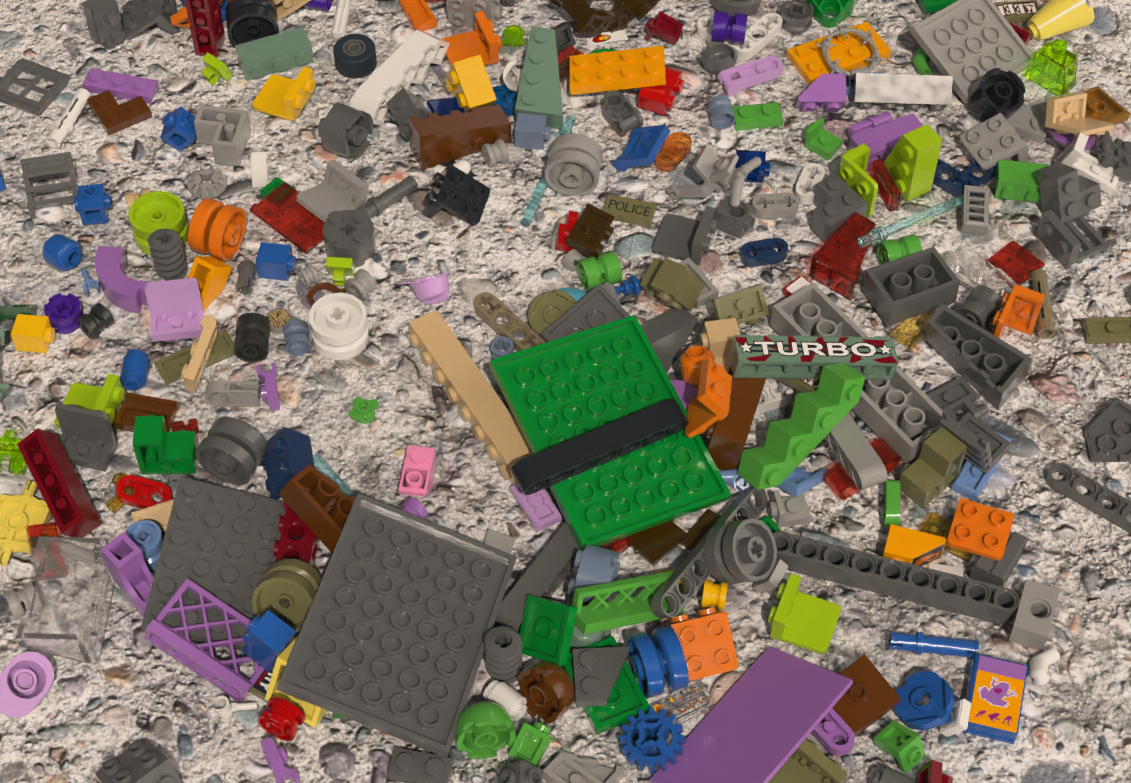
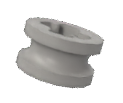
(307, 275)

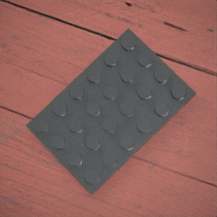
(222, 545)

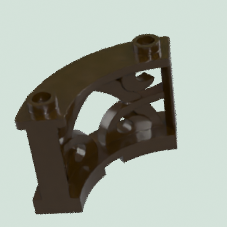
(596, 21)

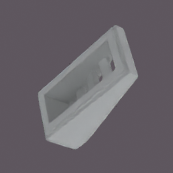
(974, 226)

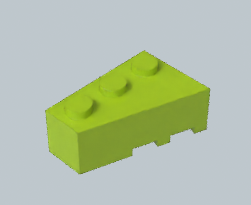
(915, 161)

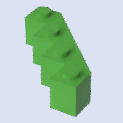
(811, 421)

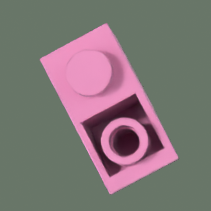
(418, 471)

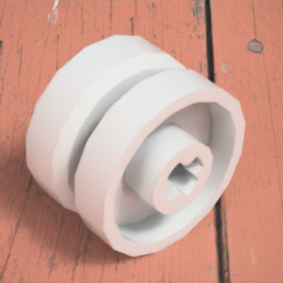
(339, 326)

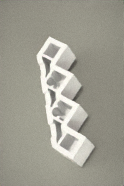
(401, 69)

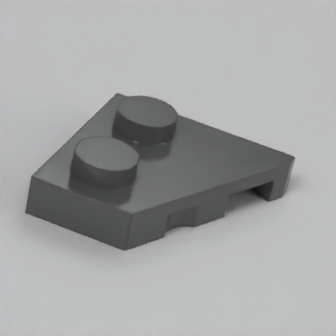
(597, 673)

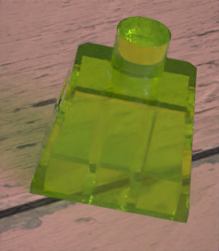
(1054, 68)

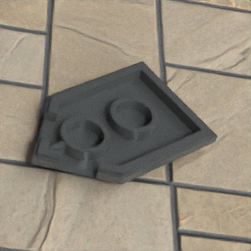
(1111, 434)

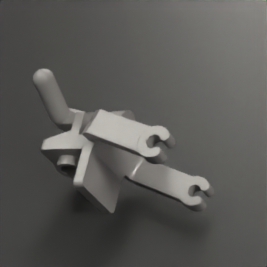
(718, 175)

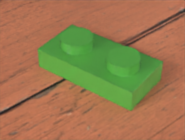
(757, 116)

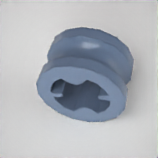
(498, 342)

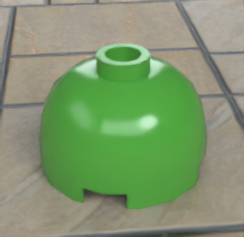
(484, 730)

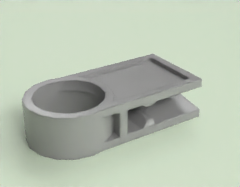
(234, 394)

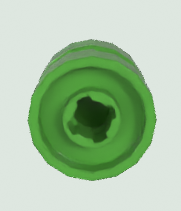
(892, 250)
(600, 270)

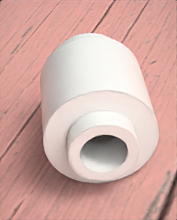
(507, 697)

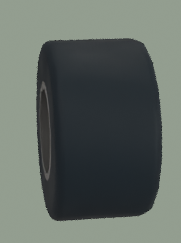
(355, 56)

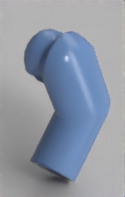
(734, 480)

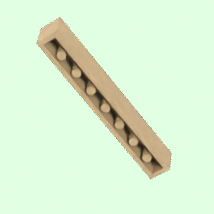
(469, 391)

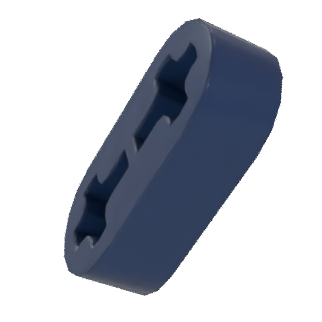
(764, 252)

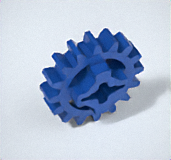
(652, 752)

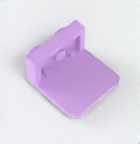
(174, 309)

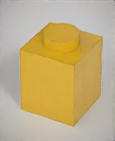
(32, 333)

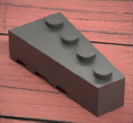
(977, 355)

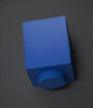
(275, 261)

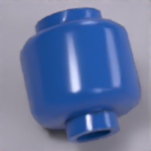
(61, 252)

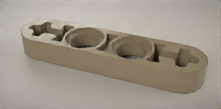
(509, 329)

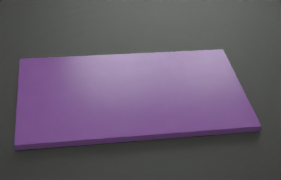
(757, 722)

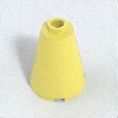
(1060, 17)

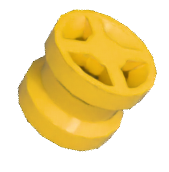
(714, 595)

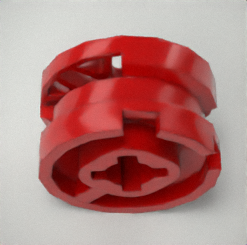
(281, 719)

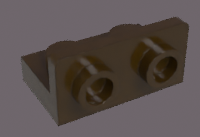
(590, 231)

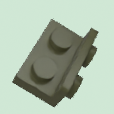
(744, 304)

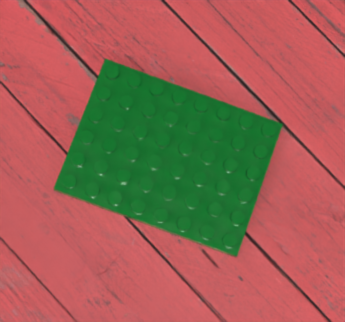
(591, 382)

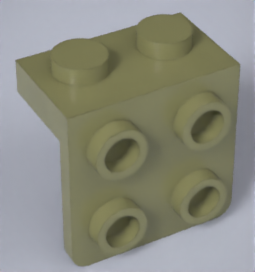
(810, 766)

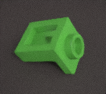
(821, 141)
(532, 743)
(901, 744)

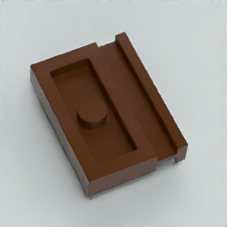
(143, 405)

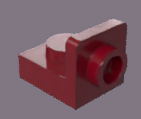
(664, 27)

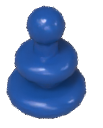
(632, 285)

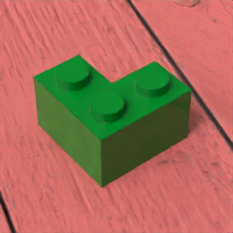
(161, 450)

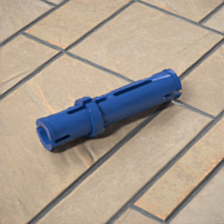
(922, 643)

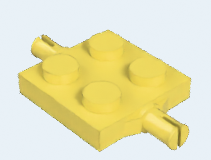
(15, 516)

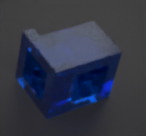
(760, 172)

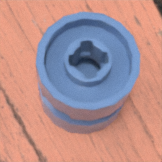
(149, 539)

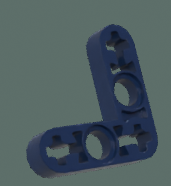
(961, 178)

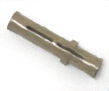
(1046, 315)

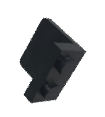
(457, 194)

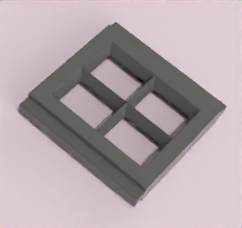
(40, 72)

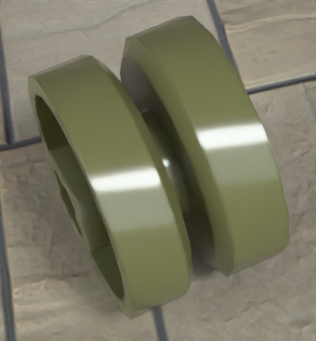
(287, 591)

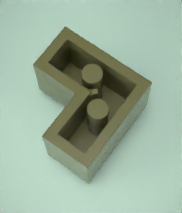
(672, 284)
(934, 468)

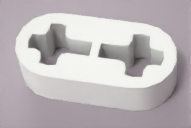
(805, 182)

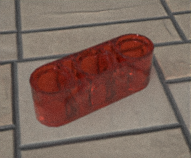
(840, 482)

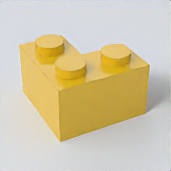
(470, 83)

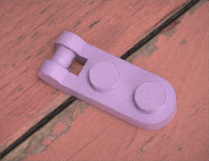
(750, 74)

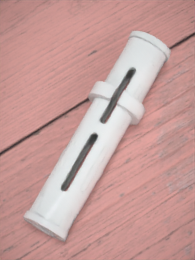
(64, 125)

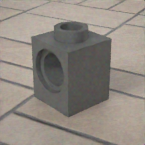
(735, 220)

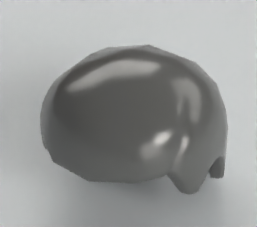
(719, 58)

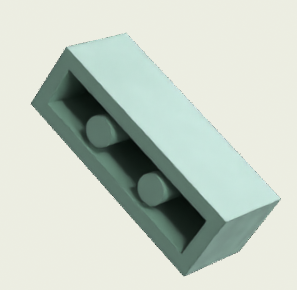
(274, 53)

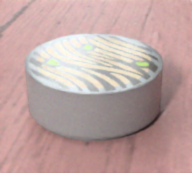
(278, 318)

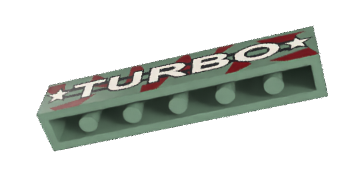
(806, 355)

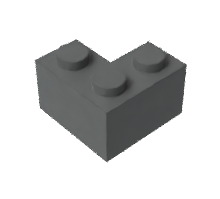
(1067, 192)
(834, 205)

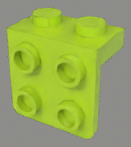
(853, 172)
(96, 398)
(803, 618)

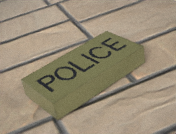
(630, 210)

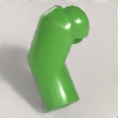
(919, 62)

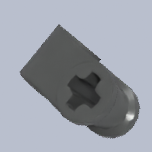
(620, 113)

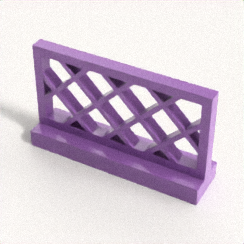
(193, 655)

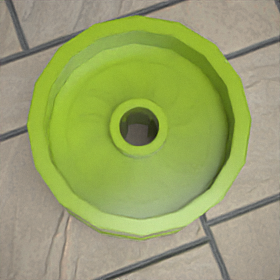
(155, 212)

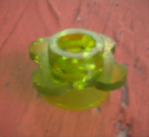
(513, 36)

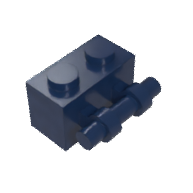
(285, 457)

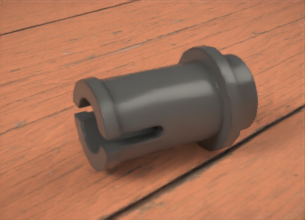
(245, 277)

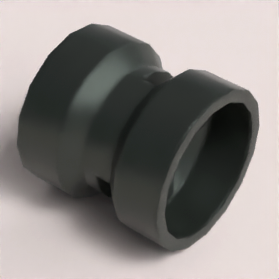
(95, 321)

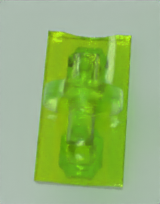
(11, 453)

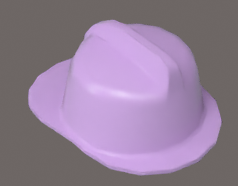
(429, 288)
(24, 683)

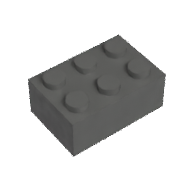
(910, 286)

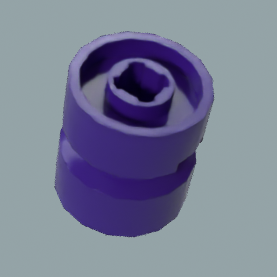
(729, 27)

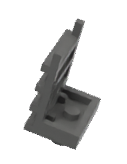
(47, 167)
(1066, 240)
(983, 444)

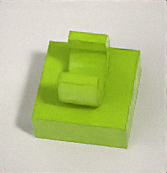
(215, 69)
(340, 269)

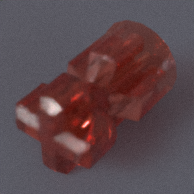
(191, 426)

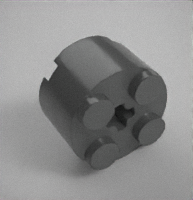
(345, 131)
(349, 236)

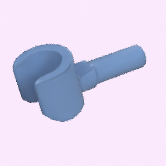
(89, 283)

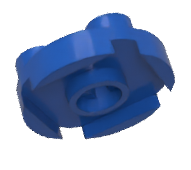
(932, 714)

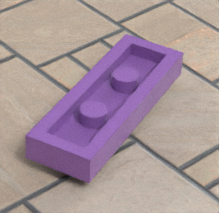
(120, 85)

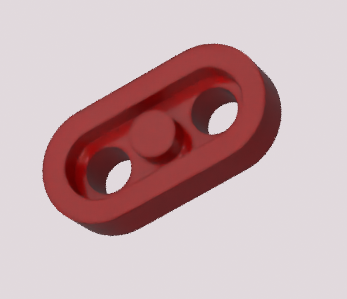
(142, 491)

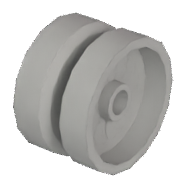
(573, 164)

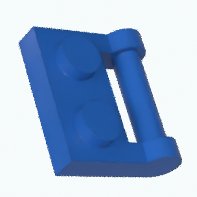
(642, 147)

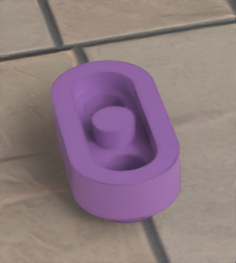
(834, 729)

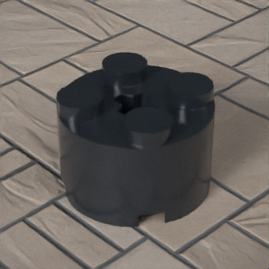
(996, 94)

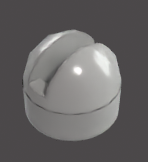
(571, 258)

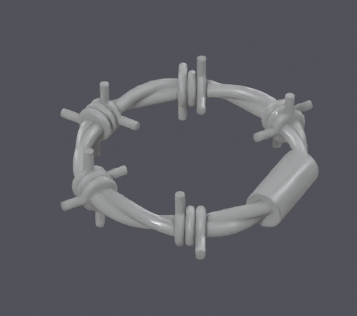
(866, 38)

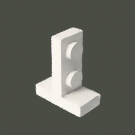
(1088, 165)

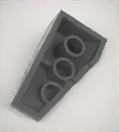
(669, 333)

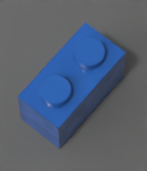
(267, 639)

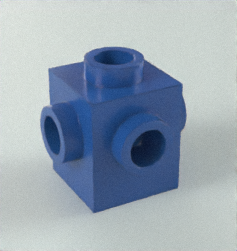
(178, 128)
(93, 198)

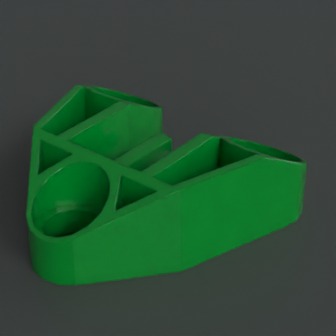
(839, 8)

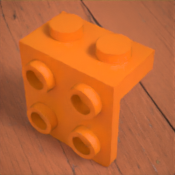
(477, 42)
(1019, 311)
(712, 398)
(980, 529)
(706, 642)

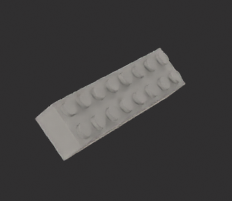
(891, 408)

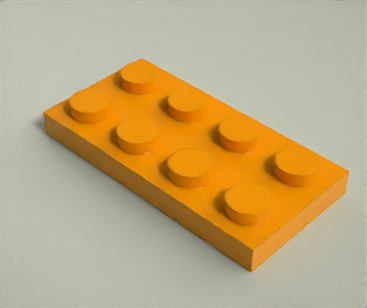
(851, 53)
(617, 70)

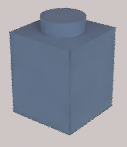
(531, 131)

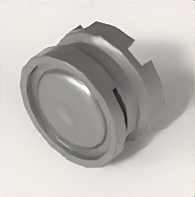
(796, 16)

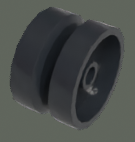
(250, 20)

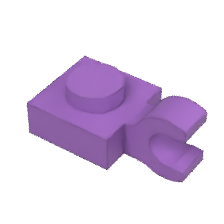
(269, 390)
(275, 759)

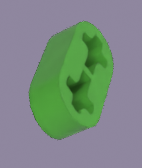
(891, 503)

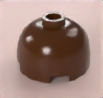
(547, 690)

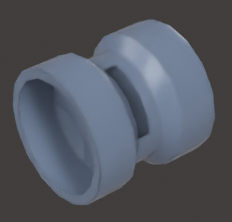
(721, 112)
(297, 337)

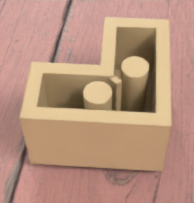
(718, 339)

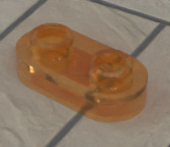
(670, 155)

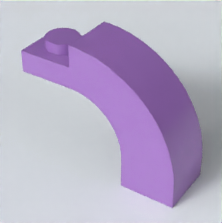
(116, 286)
(129, 570)

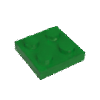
(547, 629)

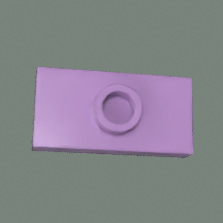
(537, 508)

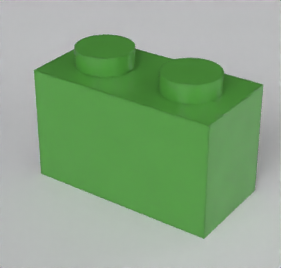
(1017, 181)

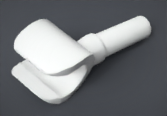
(229, 707)

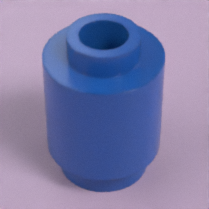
(134, 370)

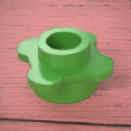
(363, 416)

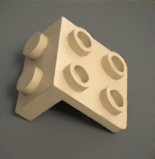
(1067, 115)

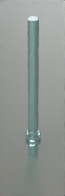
(542, 184)
(881, 233)

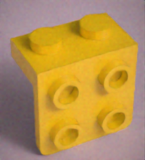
(285, 96)

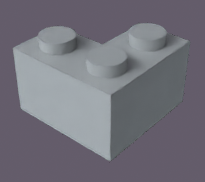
(225, 130)

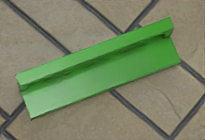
(622, 609)

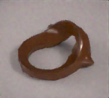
(323, 286)

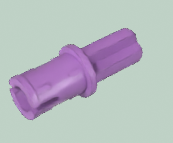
(870, 122)

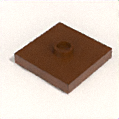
(867, 697)

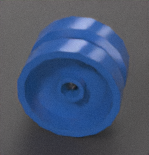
(658, 661)

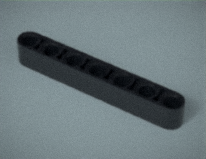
(599, 446)

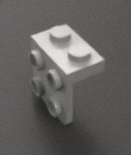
(462, 11)
(994, 141)
(339, 192)

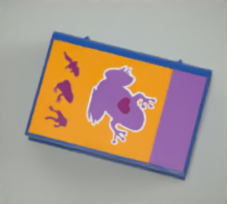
(996, 697)

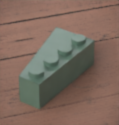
(540, 81)

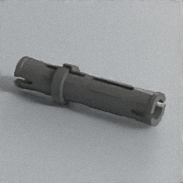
(376, 205)

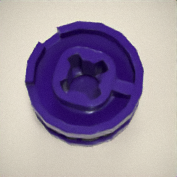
(63, 312)

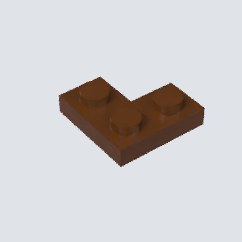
(115, 116)

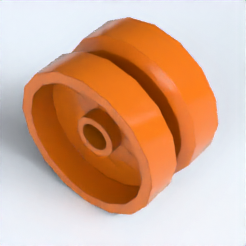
(217, 229)

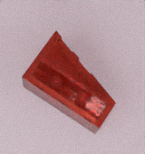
(841, 258)

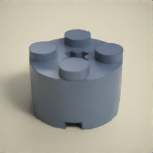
(595, 567)

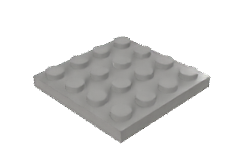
(970, 41)

